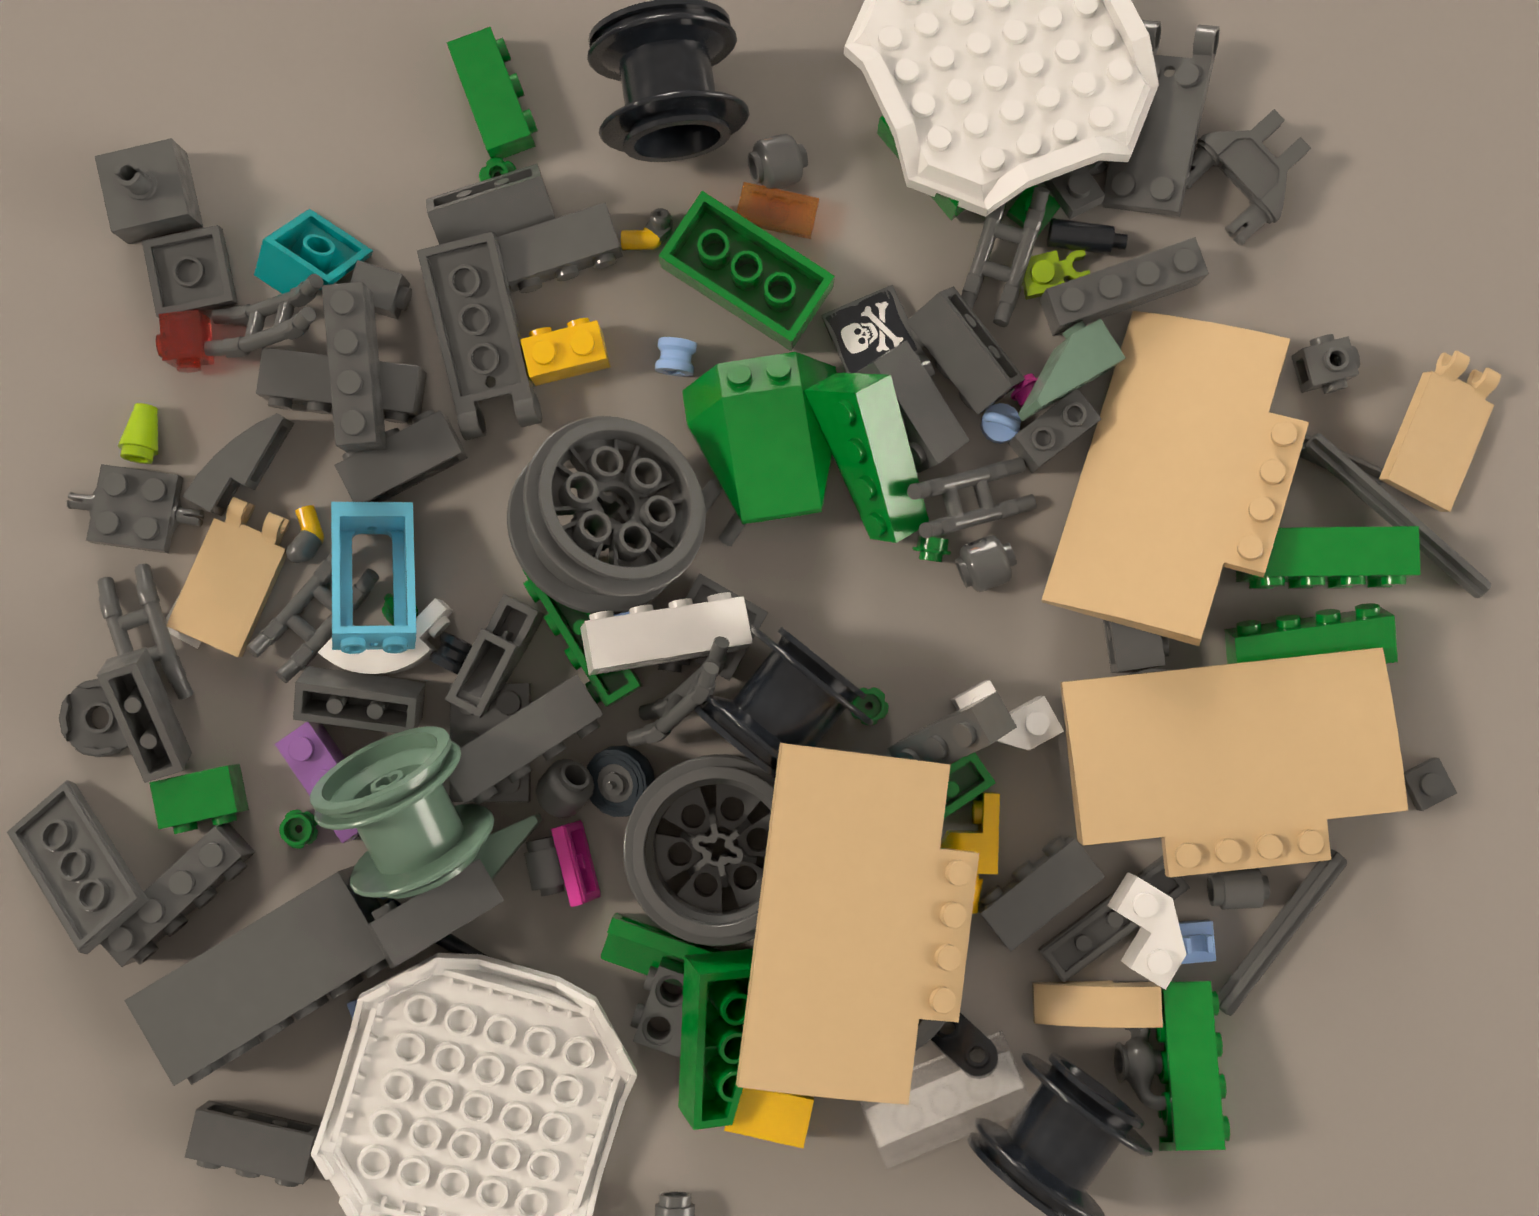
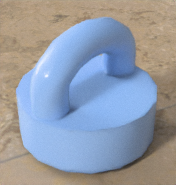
(1000, 423)

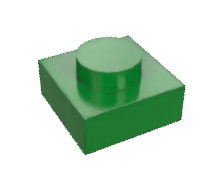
(1020, 207)

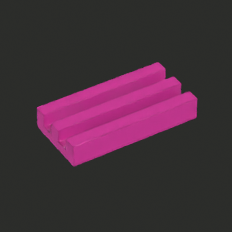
(576, 863)

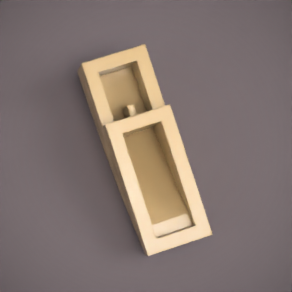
(1098, 1004)

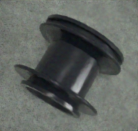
(666, 75)
(785, 701)
(1059, 1138)

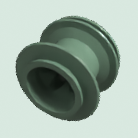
(402, 813)

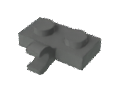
(1077, 189)

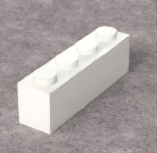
(664, 634)

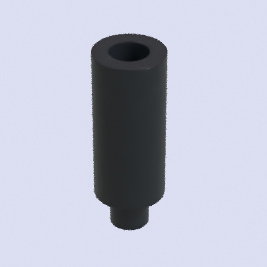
(1084, 236)

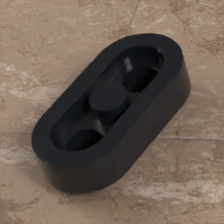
(962, 1042)

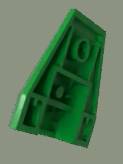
(762, 434)

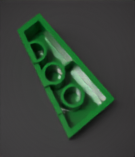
(871, 450)
(712, 1036)
(1191, 1069)

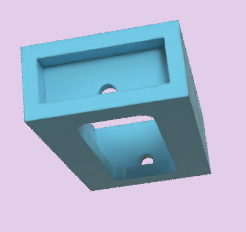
(373, 518)

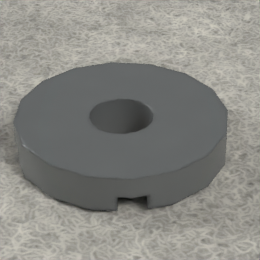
(77, 724)

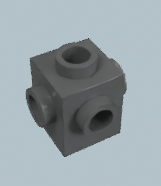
(1326, 364)

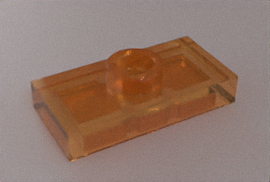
(778, 210)

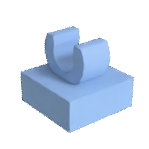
(1198, 941)

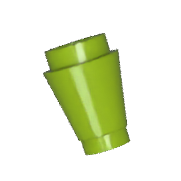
(140, 435)

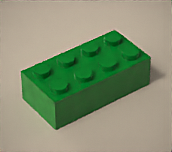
(746, 270)
(1340, 557)

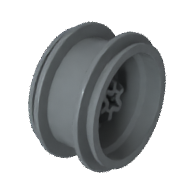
(641, 470)
(648, 861)

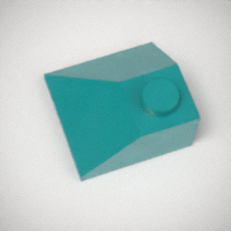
(306, 248)

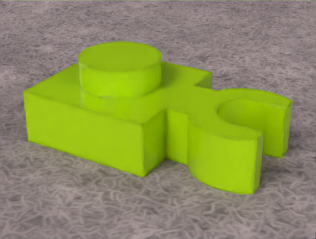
(1047, 271)

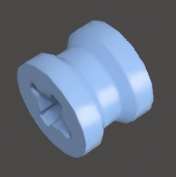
(675, 356)

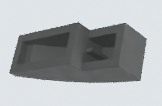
(238, 463)
(494, 655)

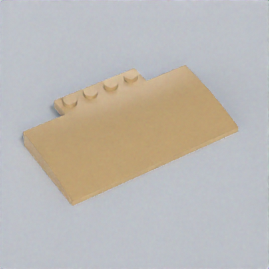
(1178, 477)
(1234, 758)
(854, 926)

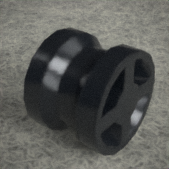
(451, 652)

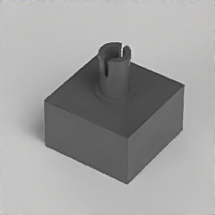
(148, 191)

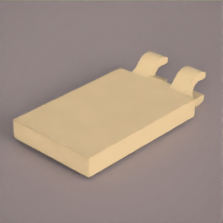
(1440, 432)
(231, 580)

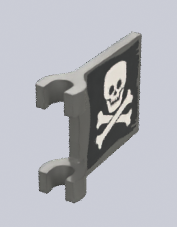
(870, 329)

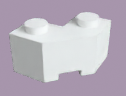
(1033, 719)
(1159, 942)

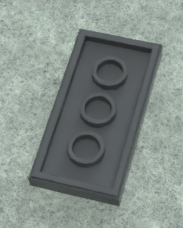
(77, 867)

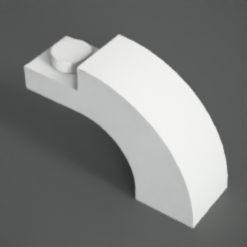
(429, 622)

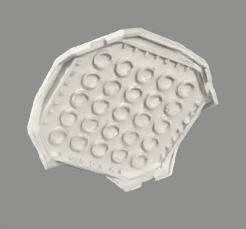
(1004, 89)
(474, 1094)

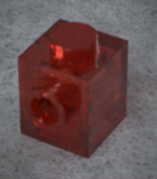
(183, 340)

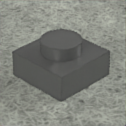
(1428, 784)

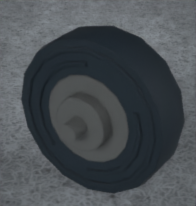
(619, 779)

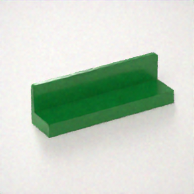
(643, 945)

